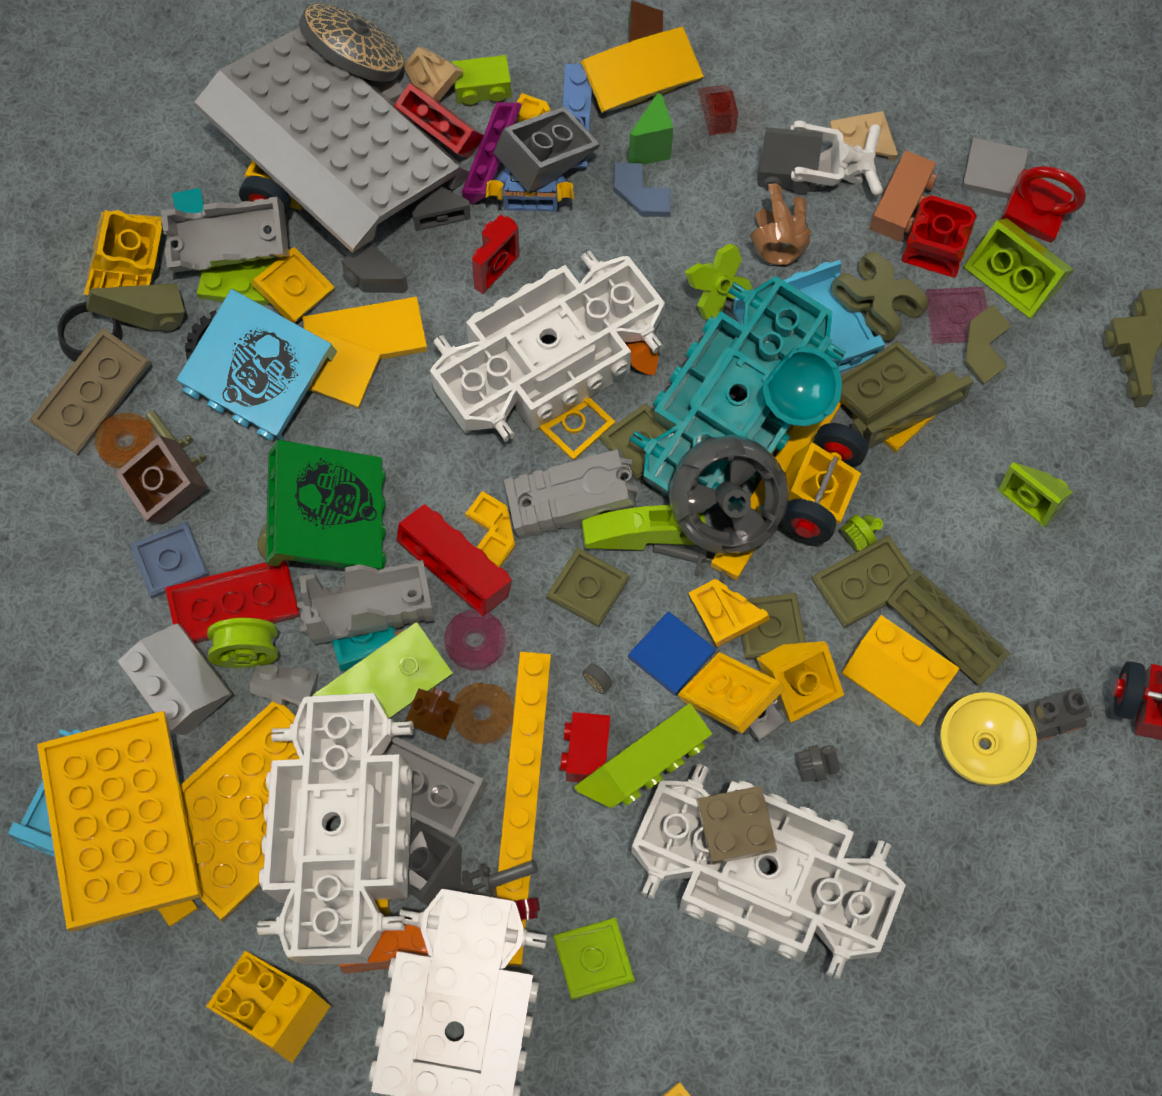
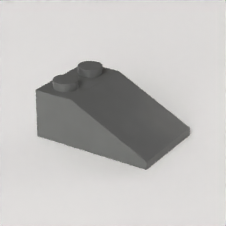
(544, 147)

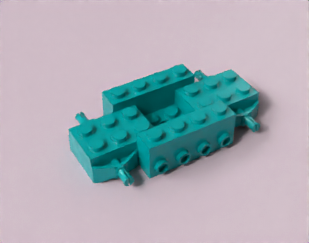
(730, 357)

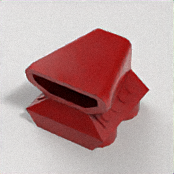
(939, 235)

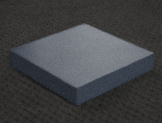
(168, 559)

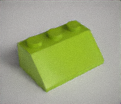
(1018, 267)

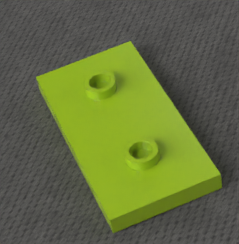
(394, 671)

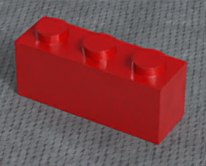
(438, 120)

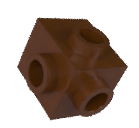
(432, 712)

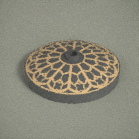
(351, 42)

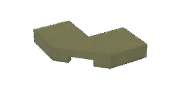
(979, 354)

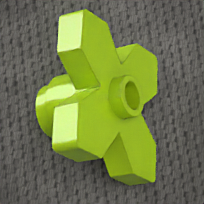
(716, 280)

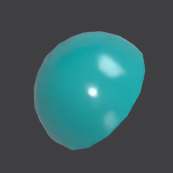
(803, 387)

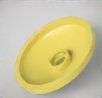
(1000, 724)

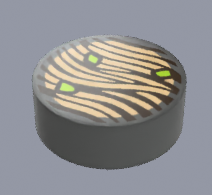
(597, 678)

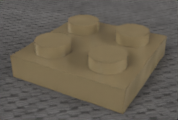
(736, 825)

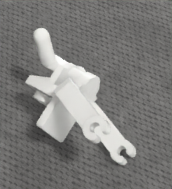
(841, 159)

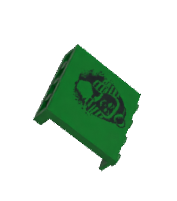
(324, 506)

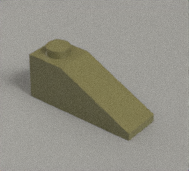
(142, 305)

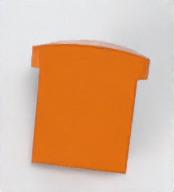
(643, 357)

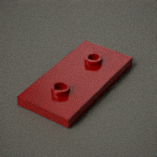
(247, 592)

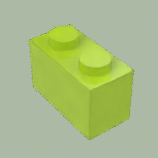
(483, 80)

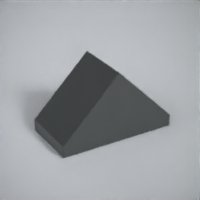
(439, 209)

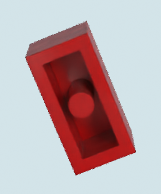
(587, 745)

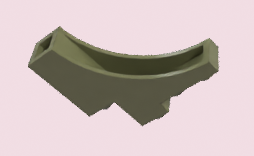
(1137, 342)

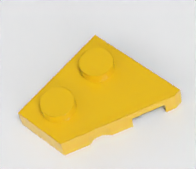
(725, 611)

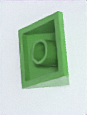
(652, 135)

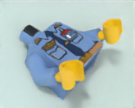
(518, 198)

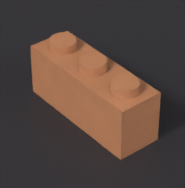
(903, 196)

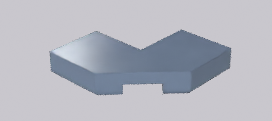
(645, 200)

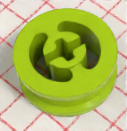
(242, 643)

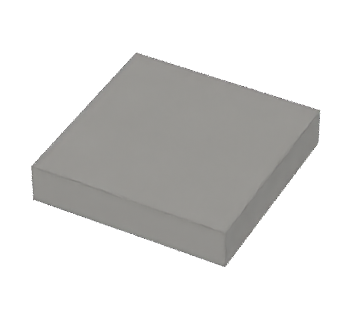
(993, 167)

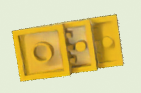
(642, 69)

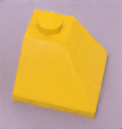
(806, 676)

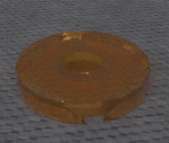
(116, 427)
(485, 730)

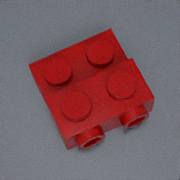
(498, 252)

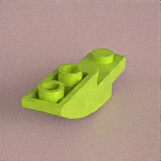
(633, 528)

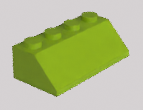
(646, 759)

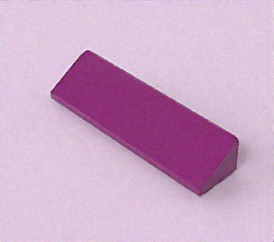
(485, 161)

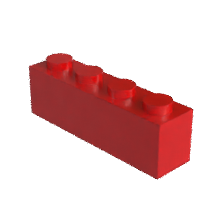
(454, 559)

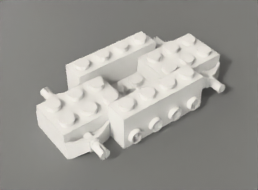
(511, 364)
(337, 874)
(811, 891)
(464, 982)

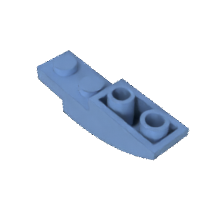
(578, 98)

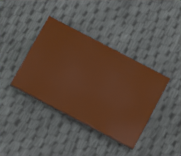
(644, 21)

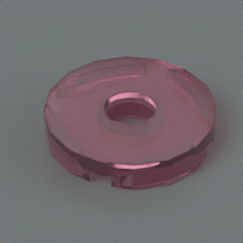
(474, 657)

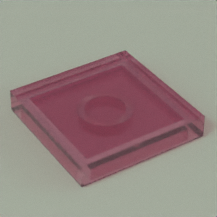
(952, 311)

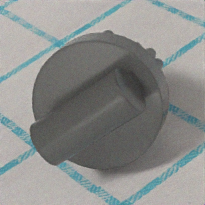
(817, 763)

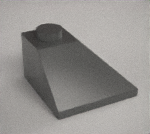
(432, 863)

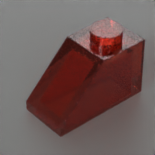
(719, 109)

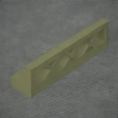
(933, 399)
(948, 628)

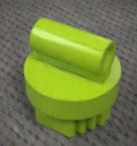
(860, 531)

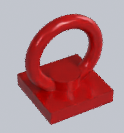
(1040, 205)

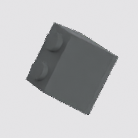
(785, 151)

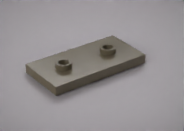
(90, 391)

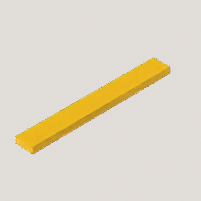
(800, 436)

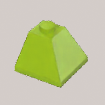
(1035, 492)

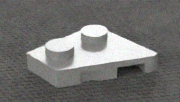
(283, 683)

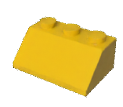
(900, 670)

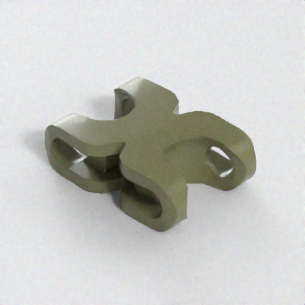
(879, 295)

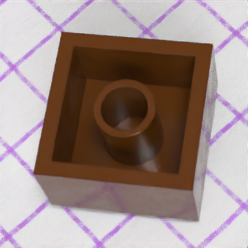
(161, 480)

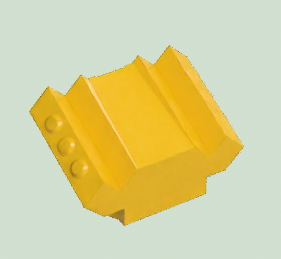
(123, 250)

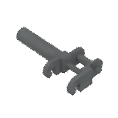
(686, 554)
(497, 879)

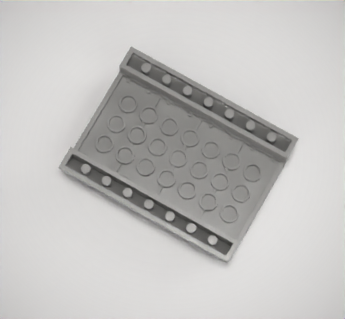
(326, 137)

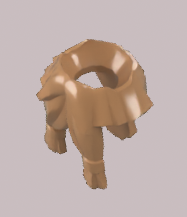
(782, 228)

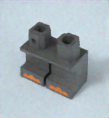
(1058, 713)

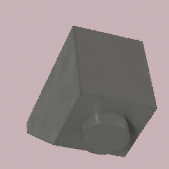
(373, 272)

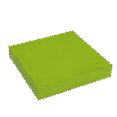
(593, 959)

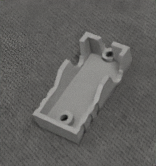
(225, 234)
(570, 493)
(365, 601)

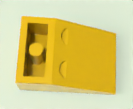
(269, 1006)

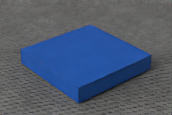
(671, 653)

